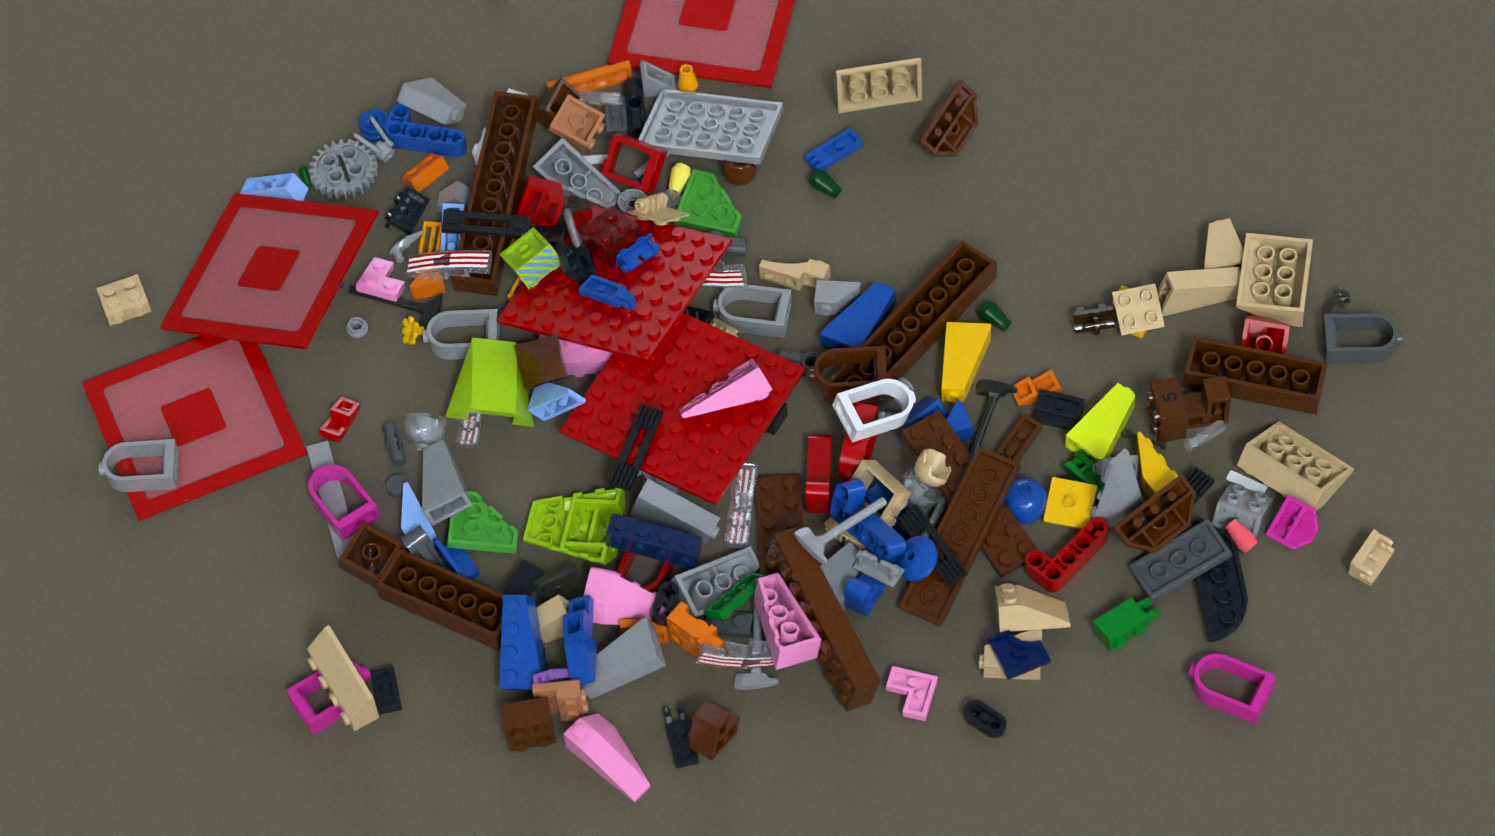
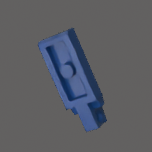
(607, 292)

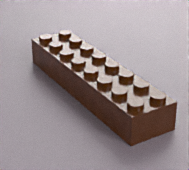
(840, 649)

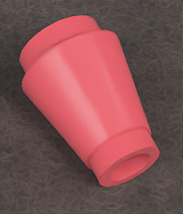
(1242, 537)

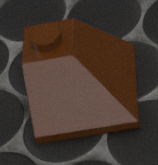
(552, 101)
(541, 361)

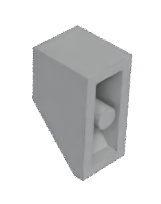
(835, 296)

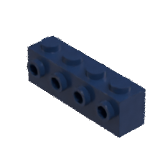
(653, 541)

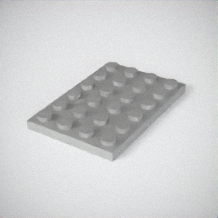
(712, 126)

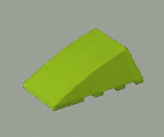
(491, 383)
(576, 523)

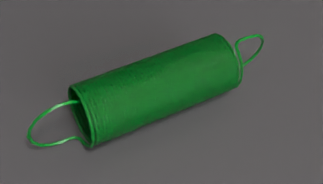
(305, 176)

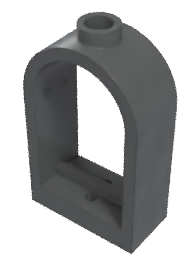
(1358, 321)

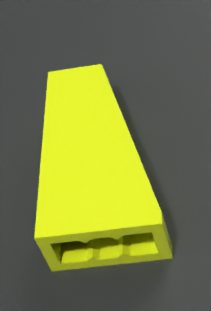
(1102, 425)

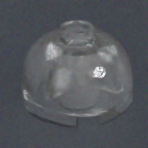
(423, 430)
(921, 494)

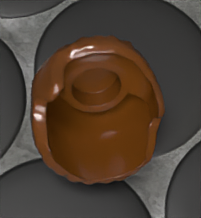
(739, 173)

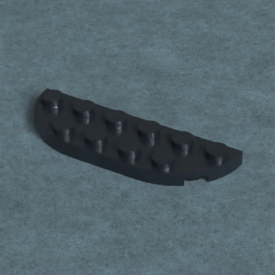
(1222, 592)

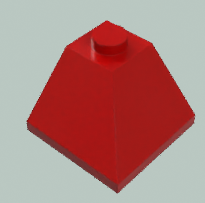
(1265, 334)

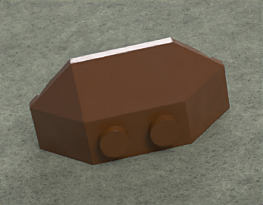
(950, 122)
(1158, 517)

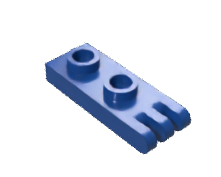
(834, 150)

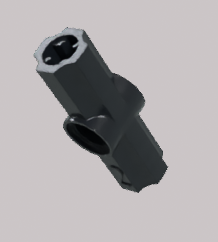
(635, 106)

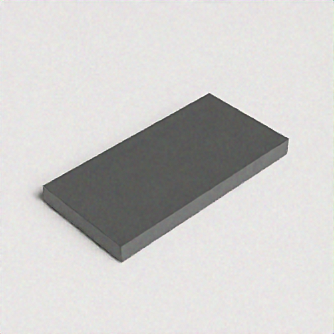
(1180, 560)

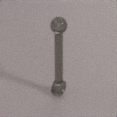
(1161, 444)

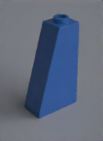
(860, 318)

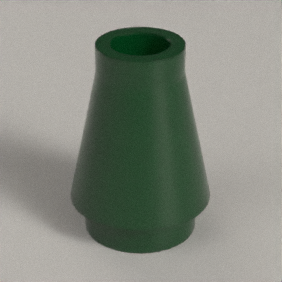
(824, 183)
(994, 315)

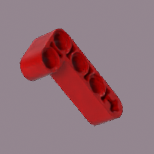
(819, 474)
(1092, 535)

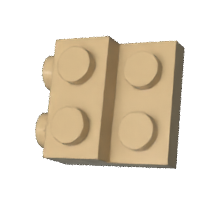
(123, 300)

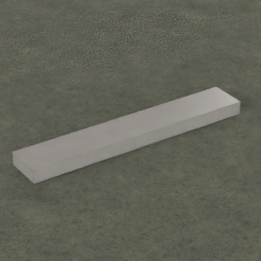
(330, 492)

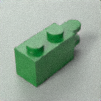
(1124, 623)

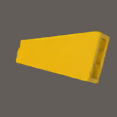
(962, 357)

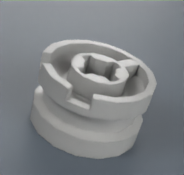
(628, 198)

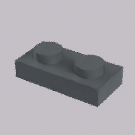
(616, 119)
(735, 626)

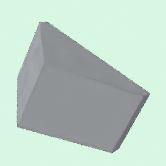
(655, 79)
(454, 194)

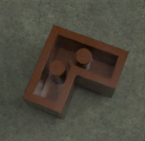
(1209, 404)
(711, 729)

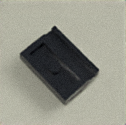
(1058, 409)

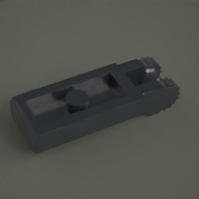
(679, 738)

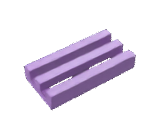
(551, 675)

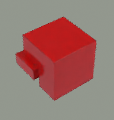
(542, 201)

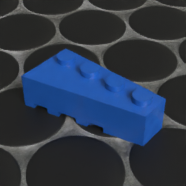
(520, 643)

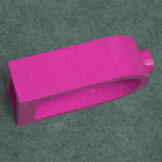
(349, 524)
(1223, 662)
(314, 721)

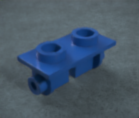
(643, 247)

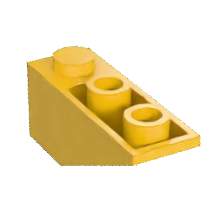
(1152, 467)

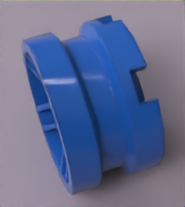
(367, 128)

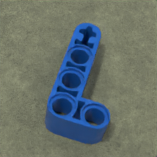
(423, 137)
(872, 530)
(864, 592)

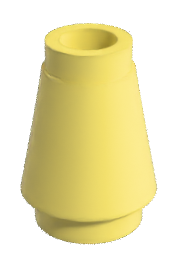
(679, 177)

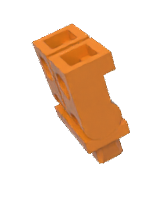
(689, 631)

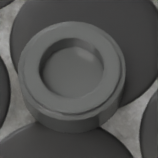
(395, 485)

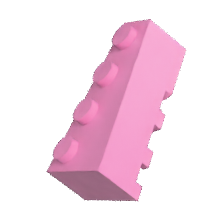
(582, 359)
(785, 625)

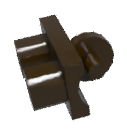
(1093, 319)

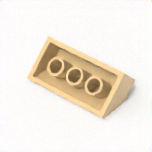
(342, 680)

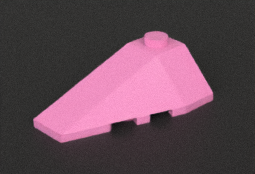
(743, 386)
(618, 598)
(604, 750)

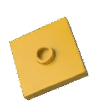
(1070, 503)

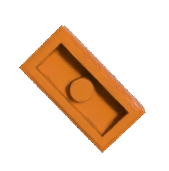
(425, 172)

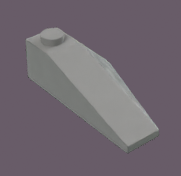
(577, 175)
(1120, 491)
(710, 581)

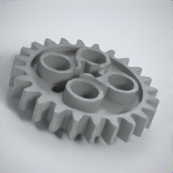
(328, 174)

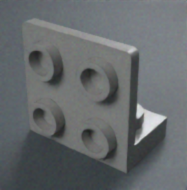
(1244, 506)

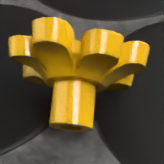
(411, 330)

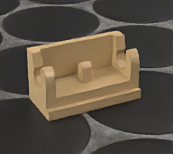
(1371, 558)

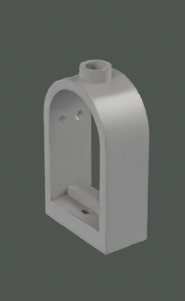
(777, 296)
(460, 318)
(165, 481)

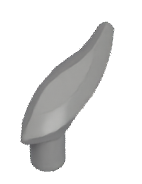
(403, 243)

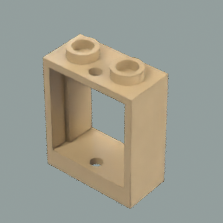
(871, 468)

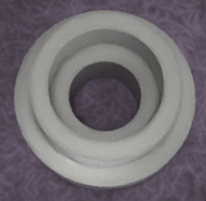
(357, 322)

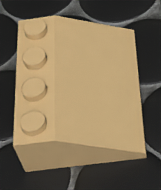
(878, 85)
(1275, 277)
(1294, 465)

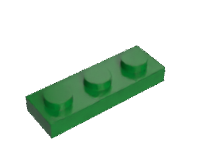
(733, 598)

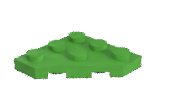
(708, 206)
(481, 529)

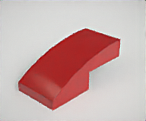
(341, 417)

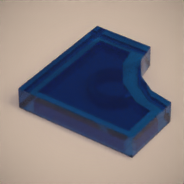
(1017, 655)

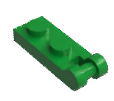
(1084, 474)

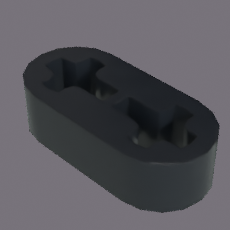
(659, 602)

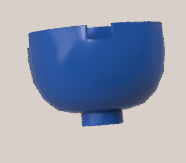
(1027, 500)

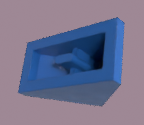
(960, 422)

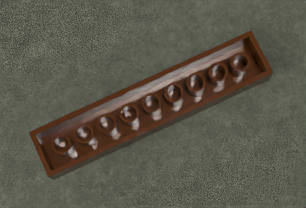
(498, 182)
(924, 315)

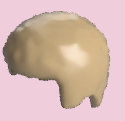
(932, 468)

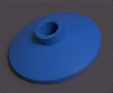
(924, 558)

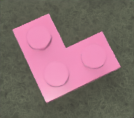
(377, 281)
(918, 688)

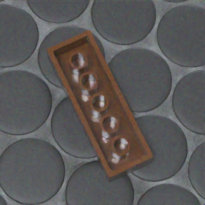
(1257, 374)
(443, 598)

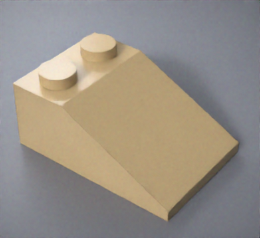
(1028, 610)

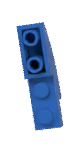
(578, 640)

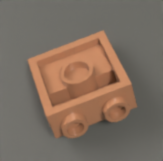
(578, 124)
(564, 698)

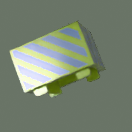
(531, 258)

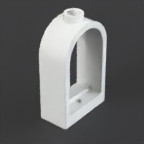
(850, 418)

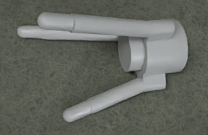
(382, 150)

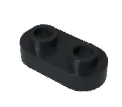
(987, 718)

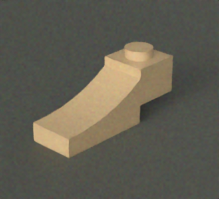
(794, 274)

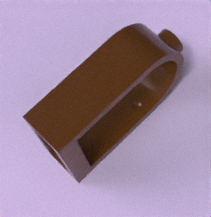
(852, 355)

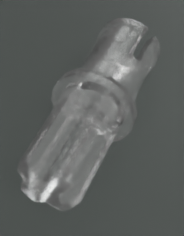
(601, 98)
(1204, 435)

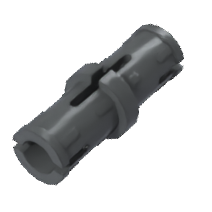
(394, 444)

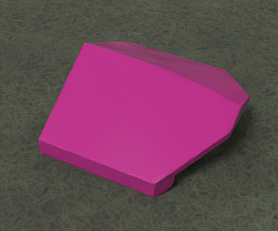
(1294, 524)

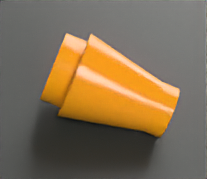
(687, 79)

